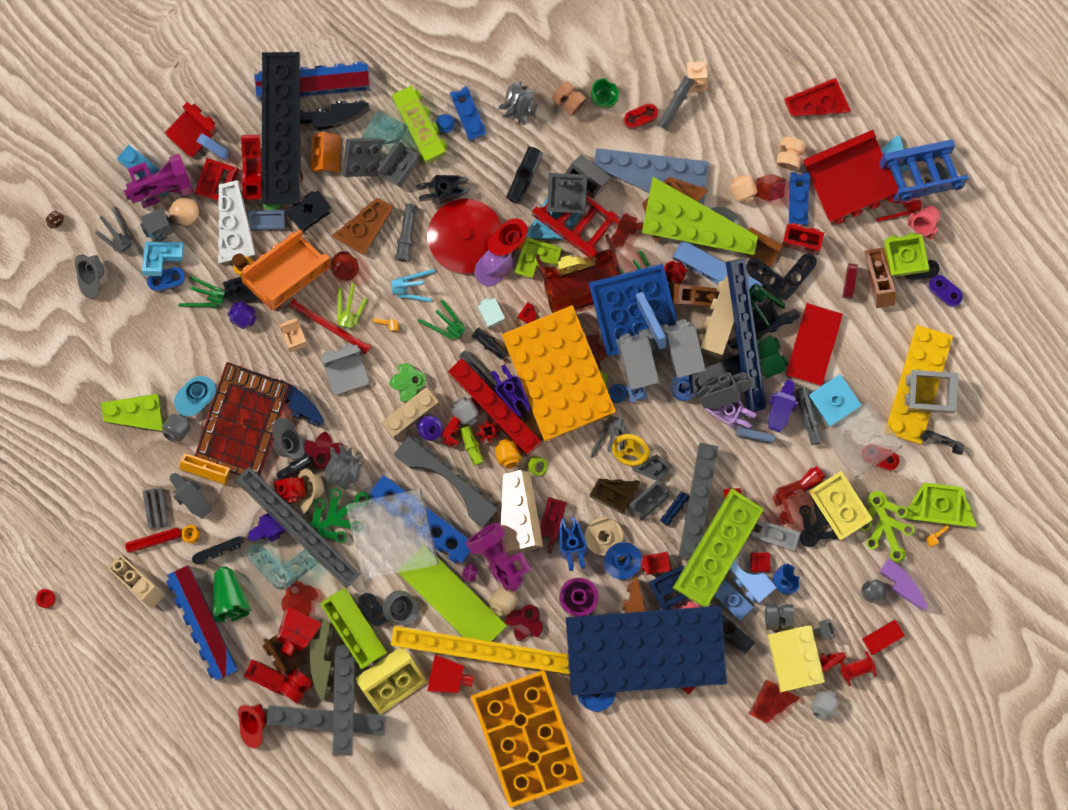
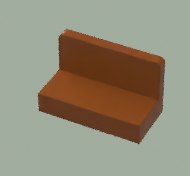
(766, 248)

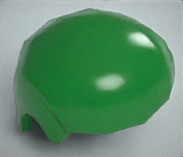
(604, 93)

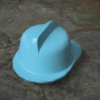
(194, 395)

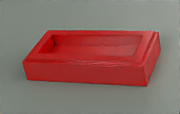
(883, 637)
(264, 676)

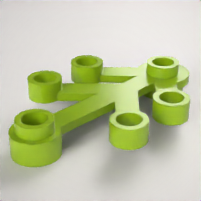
(885, 523)

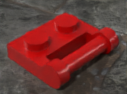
(211, 177)

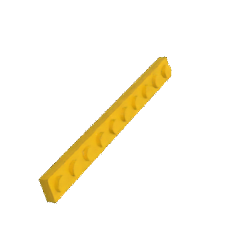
(480, 650)

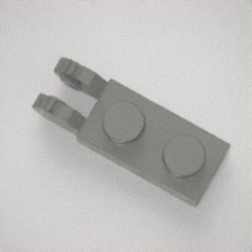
(777, 535)

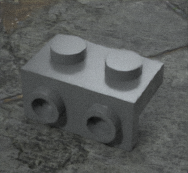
(398, 164)

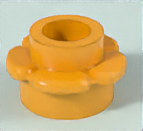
(185, 534)

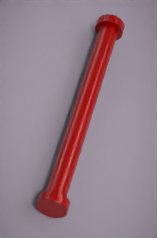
(328, 325)

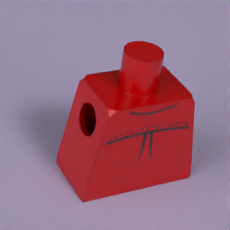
(296, 631)

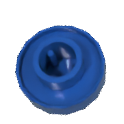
(681, 388)

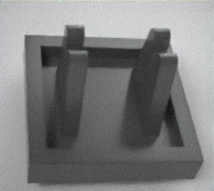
(362, 157)
(567, 193)

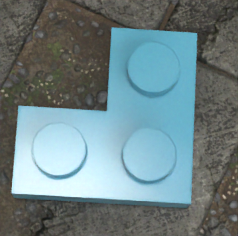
(158, 252)

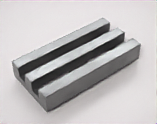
(147, 507)

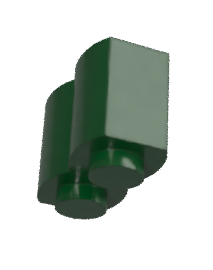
(770, 359)

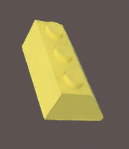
(795, 658)
(391, 680)

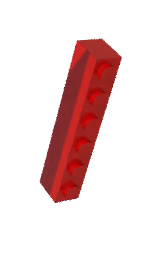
(494, 407)

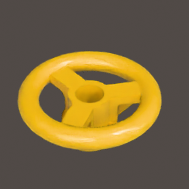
(631, 448)

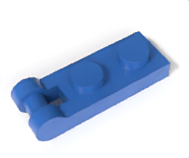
(468, 114)
(798, 199)

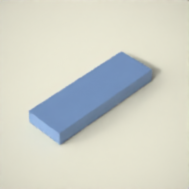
(651, 320)

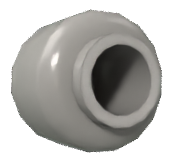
(466, 411)
(824, 705)

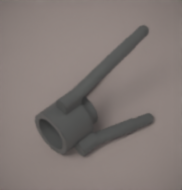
(121, 241)
(614, 426)

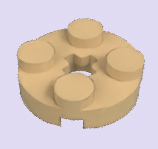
(593, 531)

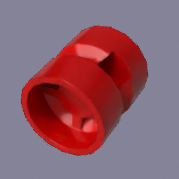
(295, 686)

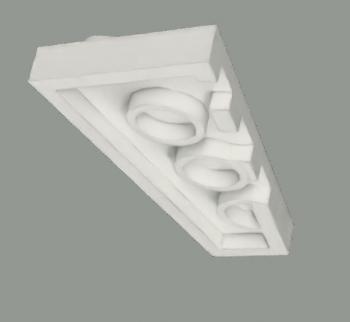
(233, 224)

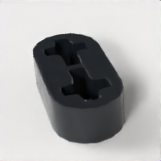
(925, 275)
(376, 606)

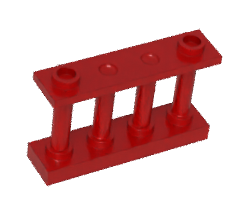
(573, 237)

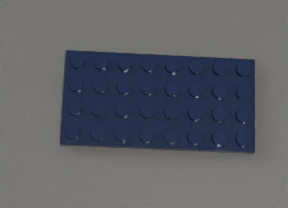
(646, 650)

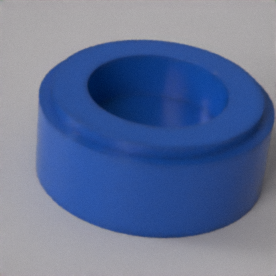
(617, 393)

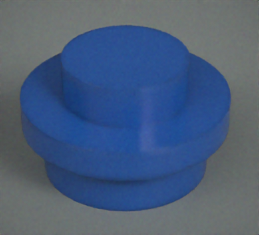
(445, 123)

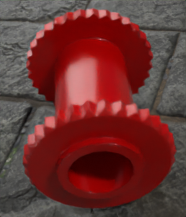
(858, 668)

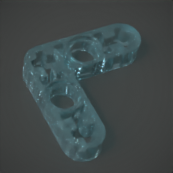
(283, 572)

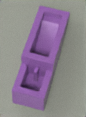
(903, 584)

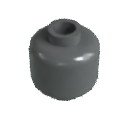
(176, 427)

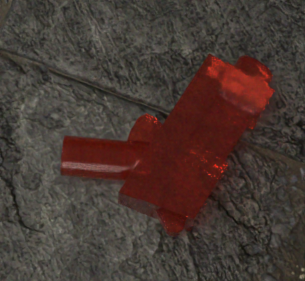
(627, 226)

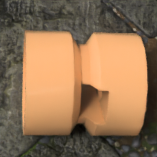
(790, 154)

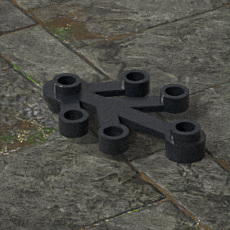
(814, 531)

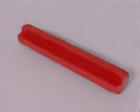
(152, 540)

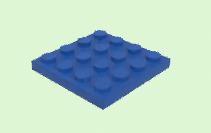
(617, 304)

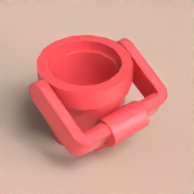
(925, 221)

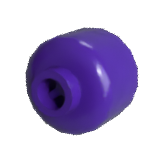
(242, 315)
(428, 421)

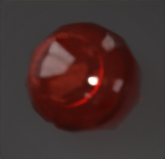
(344, 266)

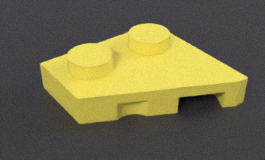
(573, 264)

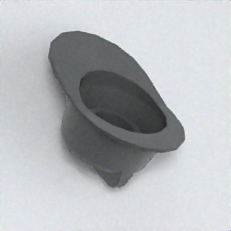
(89, 273)
(287, 440)

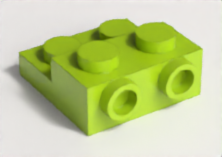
(906, 254)

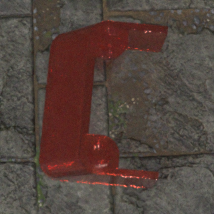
(574, 287)

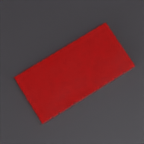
(814, 344)

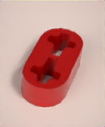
(639, 112)

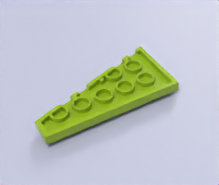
(685, 219)

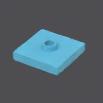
(834, 400)

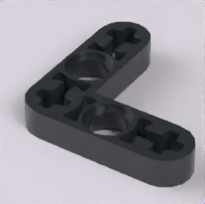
(778, 281)

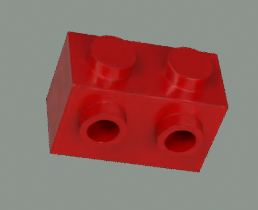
(802, 238)

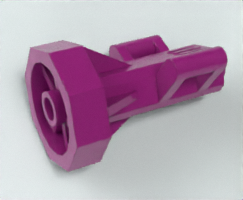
(169, 179)
(490, 545)

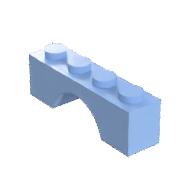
(756, 585)

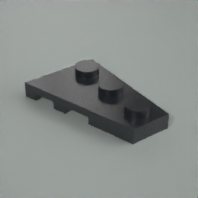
(730, 365)

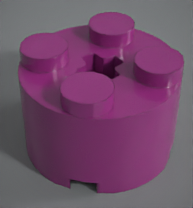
(589, 598)

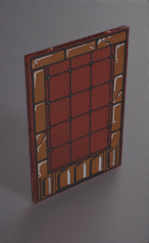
(242, 419)

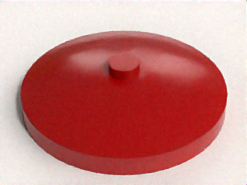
(461, 234)

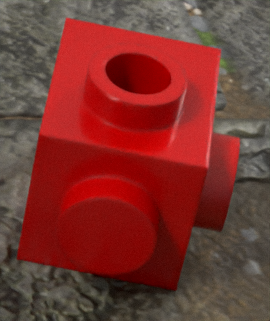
(290, 489)

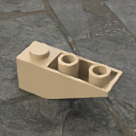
(136, 581)

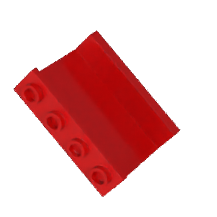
(851, 178)

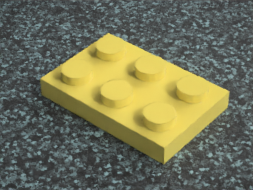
(840, 505)

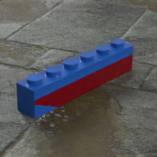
(328, 80)
(202, 623)

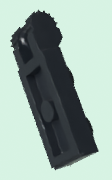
(216, 551)

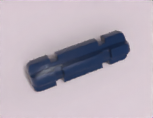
(674, 508)

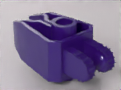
(509, 388)
(782, 405)
(266, 529)

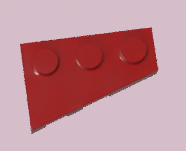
(818, 100)

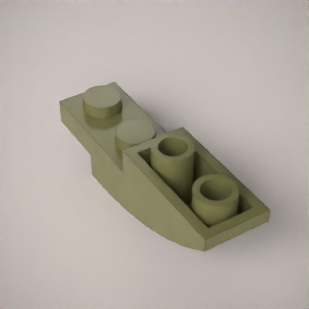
(321, 669)

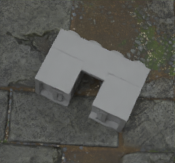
(638, 351)

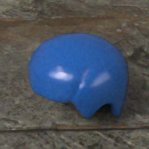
(785, 579)

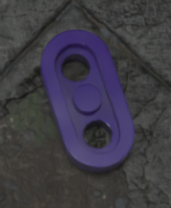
(943, 293)

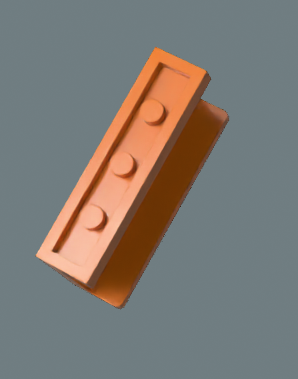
(284, 270)

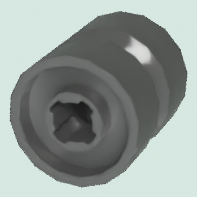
(779, 617)

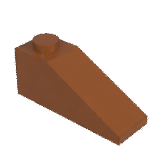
(880, 278)
(693, 294)

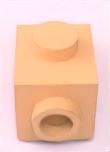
(698, 72)
(293, 335)

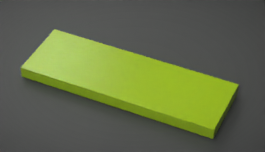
(718, 548)
(455, 602)

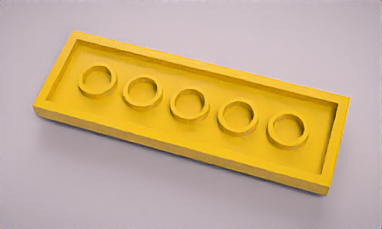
(926, 353)

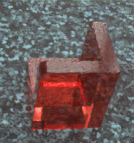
(770, 187)

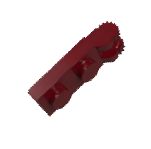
(551, 520)

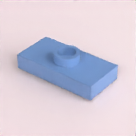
(733, 600)

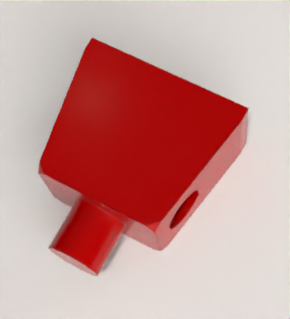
(447, 676)

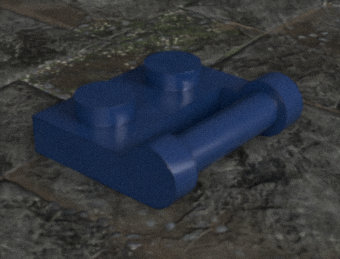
(664, 585)

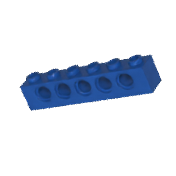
(459, 554)

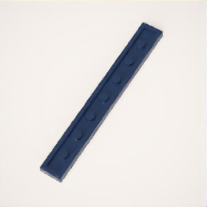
(745, 332)

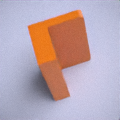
(325, 152)

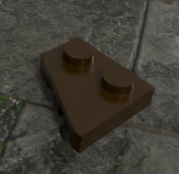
(614, 493)

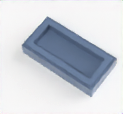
(267, 220)
(755, 435)

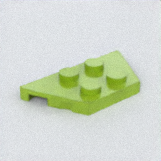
(941, 505)

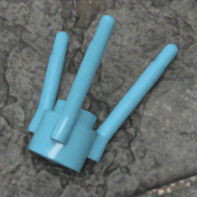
(401, 285)

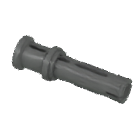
(405, 242)

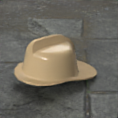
(313, 489)

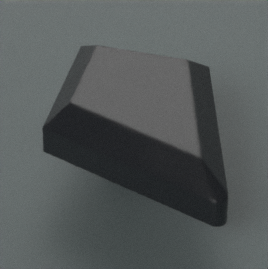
(238, 291)

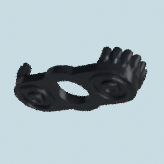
(957, 447)

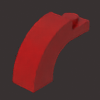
(251, 166)

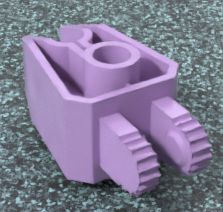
(732, 414)

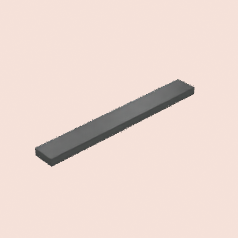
(297, 527)

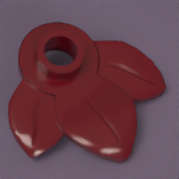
(321, 448)
(522, 624)

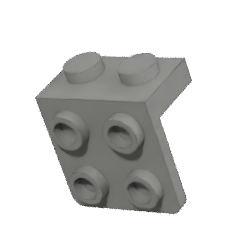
(345, 369)

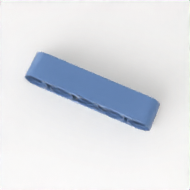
(704, 263)

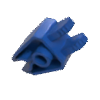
(572, 544)

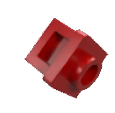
(656, 563)

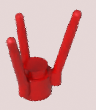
(911, 206)

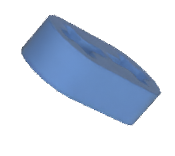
(213, 147)

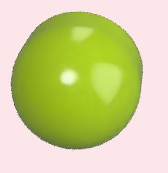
(532, 463)

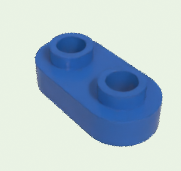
(167, 279)

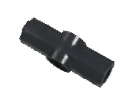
(529, 164)
(738, 637)

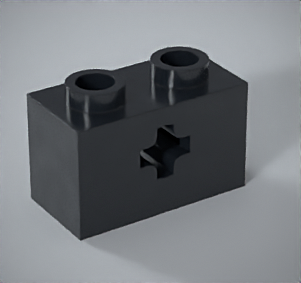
(303, 219)

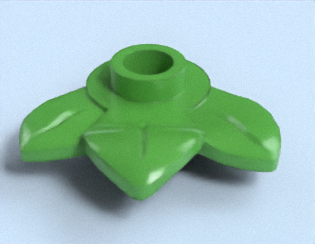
(405, 381)

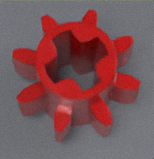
(675, 272)
(486, 427)

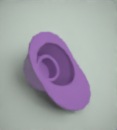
(493, 268)

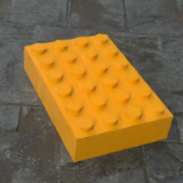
(559, 373)
(526, 738)

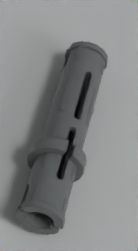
(675, 103)
(815, 438)

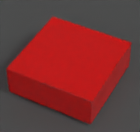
(759, 562)

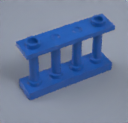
(926, 154)

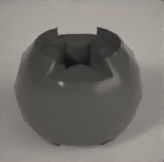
(873, 590)

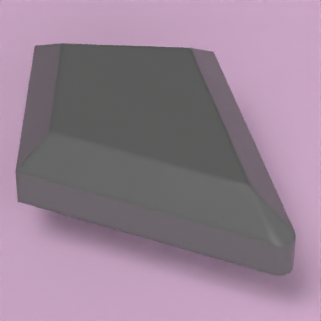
(653, 468)

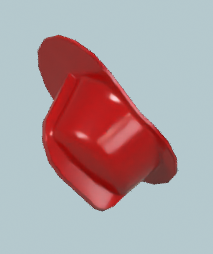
(508, 237)
(251, 723)

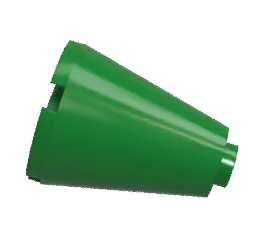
(228, 597)

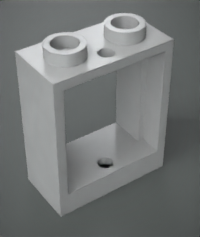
(952, 385)

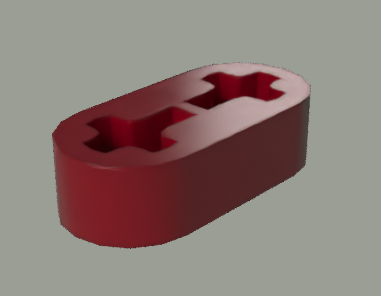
(850, 279)

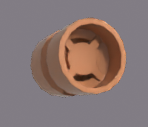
(569, 98)

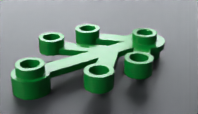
(333, 517)

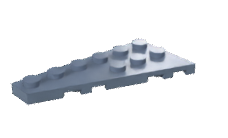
(639, 168)

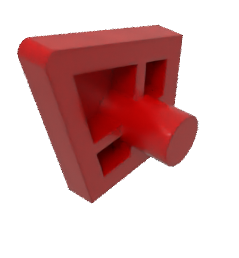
(831, 660)

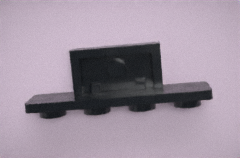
(772, 317)

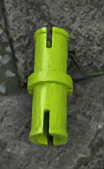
(471, 445)

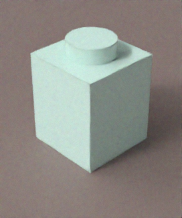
(491, 313)

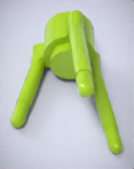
(346, 318)

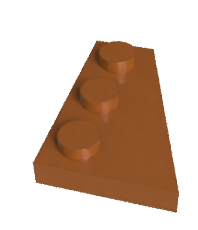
(364, 227)

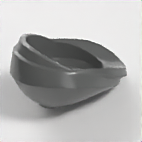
(400, 608)

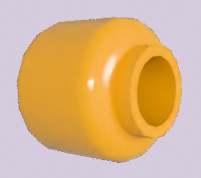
(508, 454)

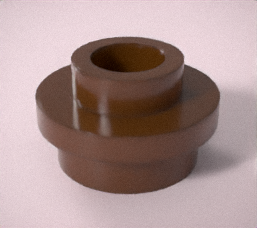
(54, 219)

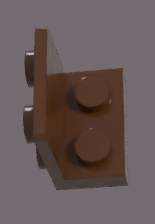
(282, 663)

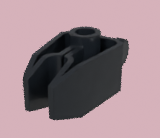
(443, 188)

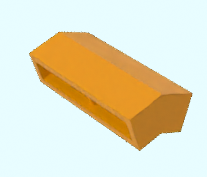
(204, 469)

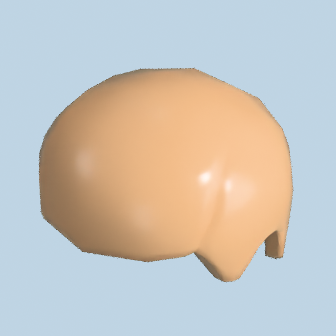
(184, 212)

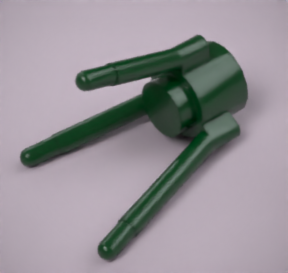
(758, 294)

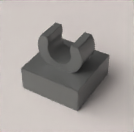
(826, 629)

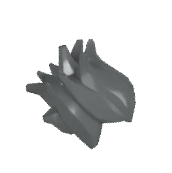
(519, 102)
(342, 467)

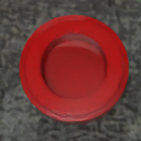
(45, 598)

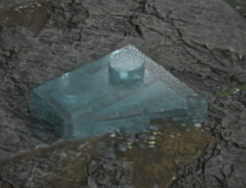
(386, 128)

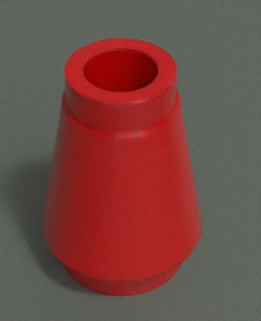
(812, 478)

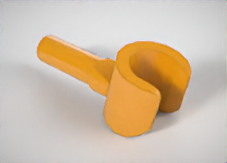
(392, 324)
(932, 539)

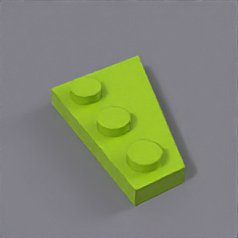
(135, 412)

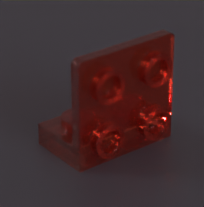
(789, 491)

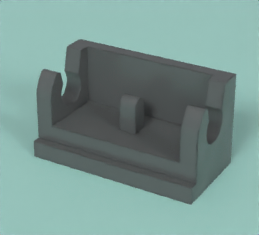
(649, 500)

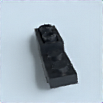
(340, 115)

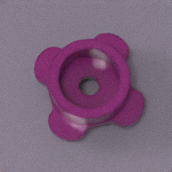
(469, 572)

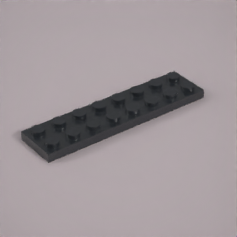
(281, 128)

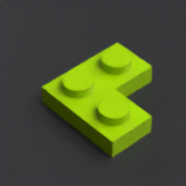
(527, 261)

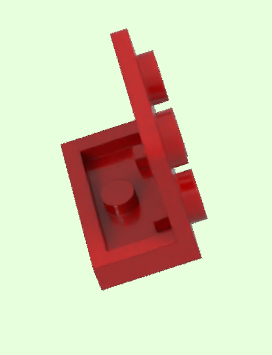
(189, 127)

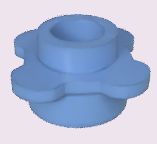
(633, 397)

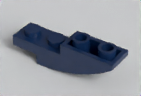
(303, 407)

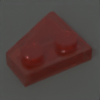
(771, 702)

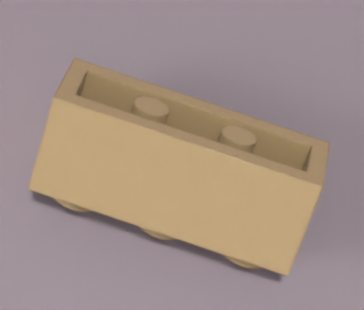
(410, 413)

